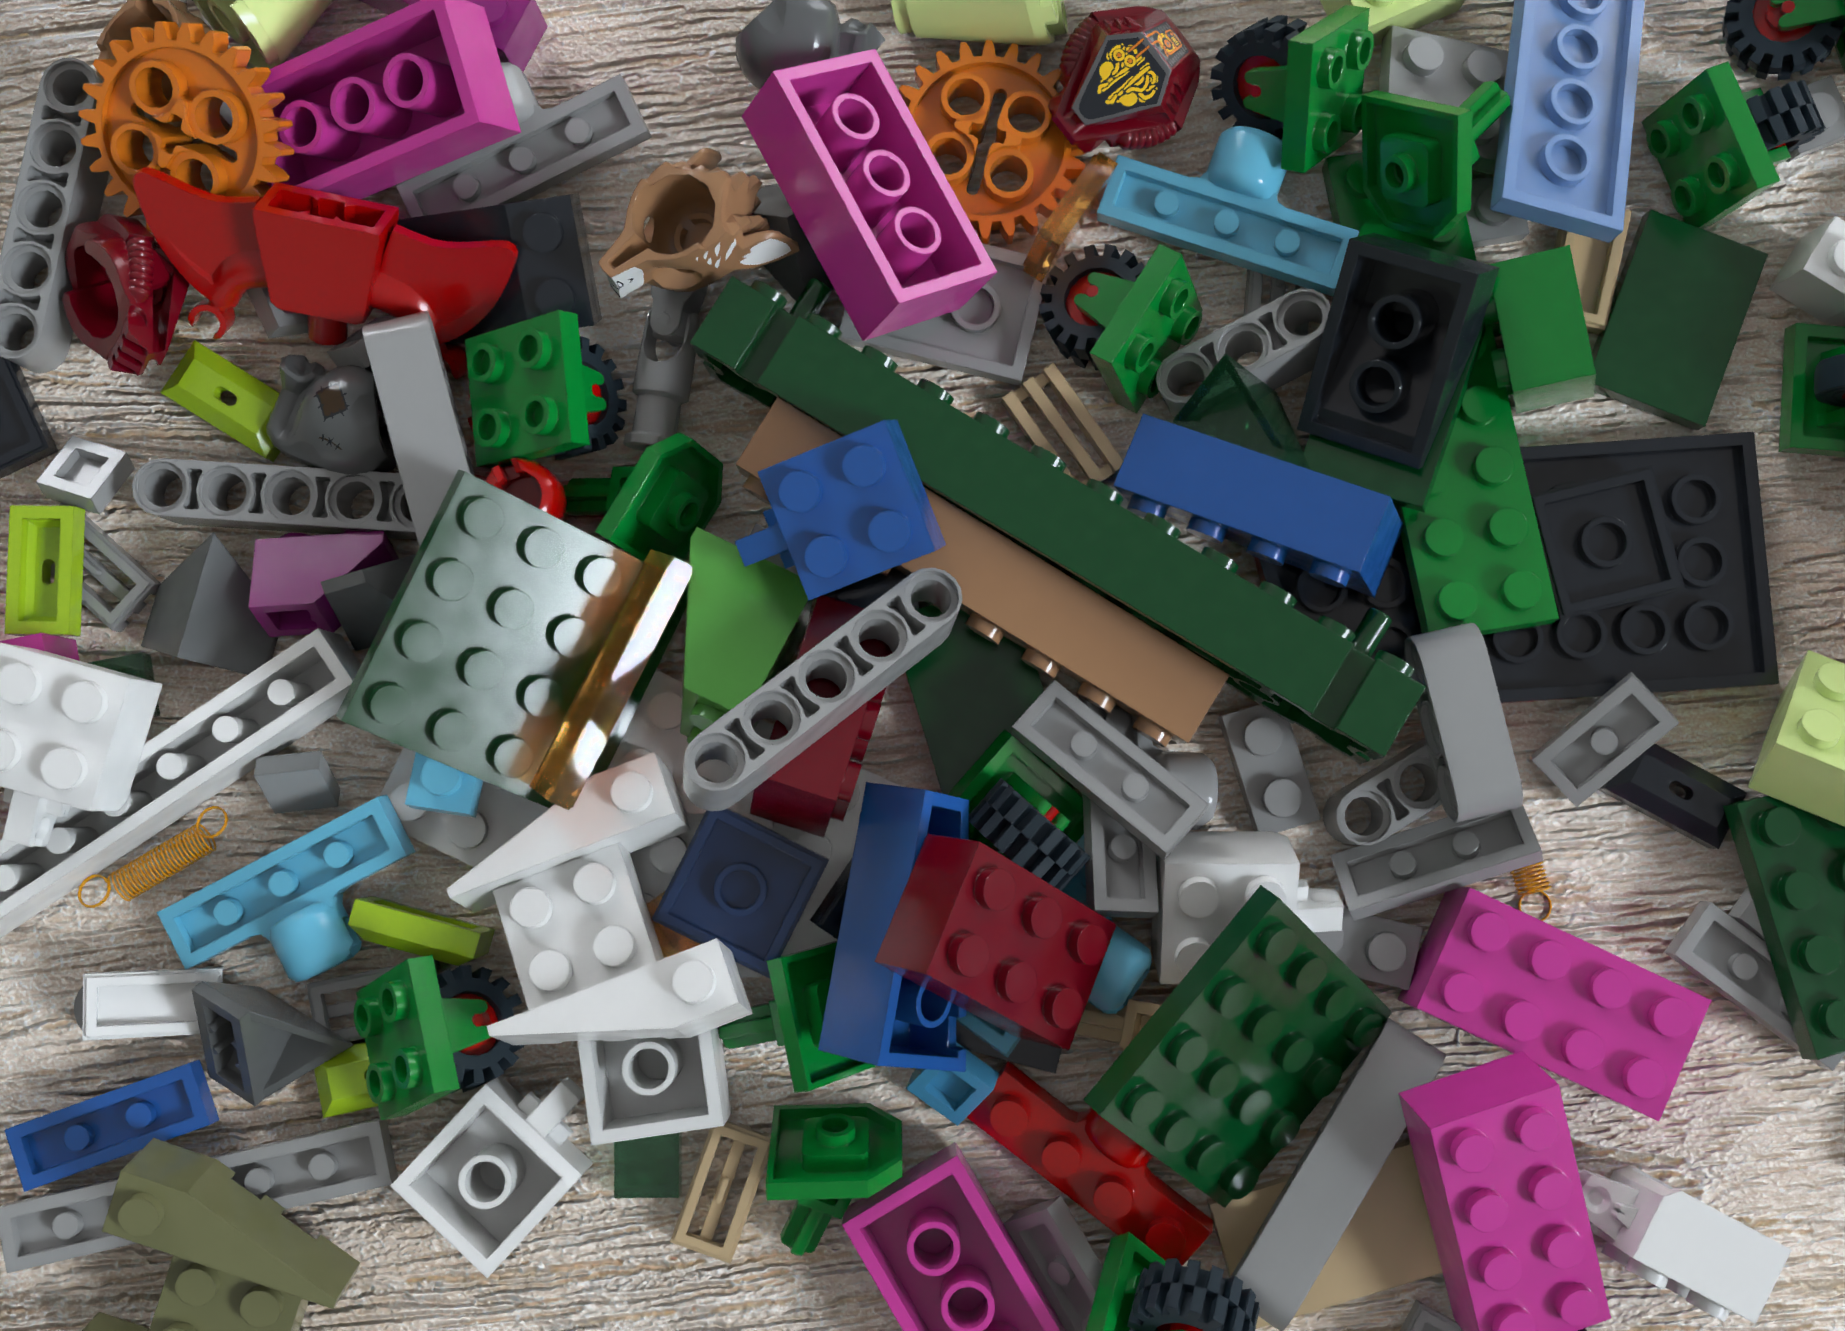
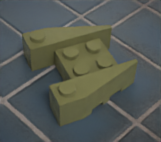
(232, 1253)

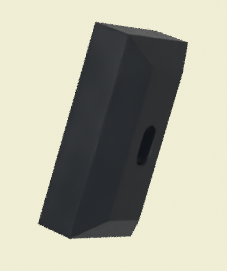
(1697, 816)

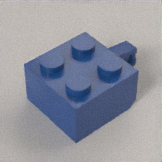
(845, 511)

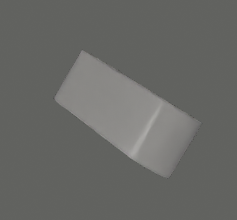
(1262, 331)
(1464, 723)
(1384, 797)

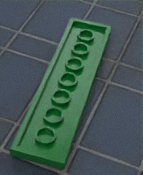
(1479, 540)

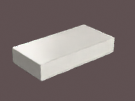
(142, 1002)

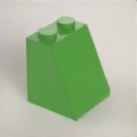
(737, 629)

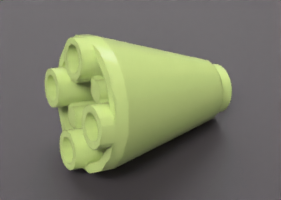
(982, 20)

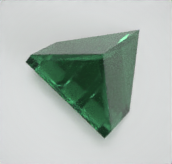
(1242, 411)

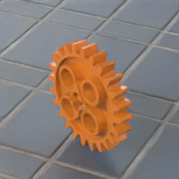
(202, 79)
(1039, 158)

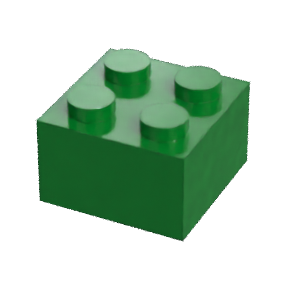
(1542, 331)

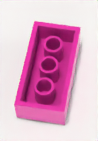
(393, 99)
(867, 192)
(1555, 1000)
(1505, 1199)
(946, 1253)

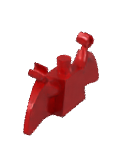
(321, 259)

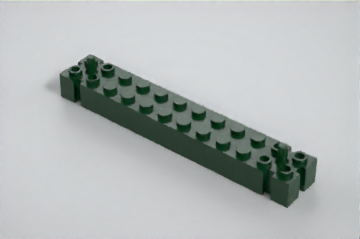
(1273, 653)

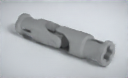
(666, 383)

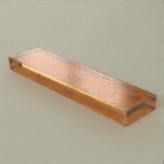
(611, 679)

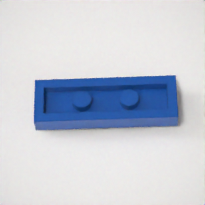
(111, 1125)

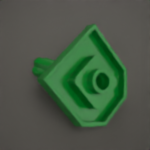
(1423, 156)
(655, 501)
(796, 1019)
(826, 1159)

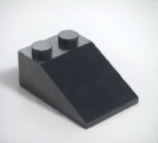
(551, 262)
(1395, 346)

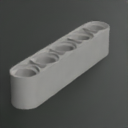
(39, 191)
(417, 411)
(268, 497)
(811, 716)
(1335, 1173)

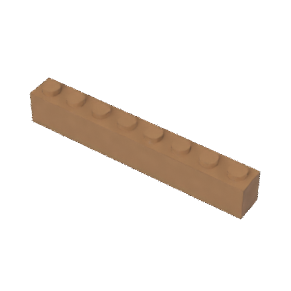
(1034, 605)

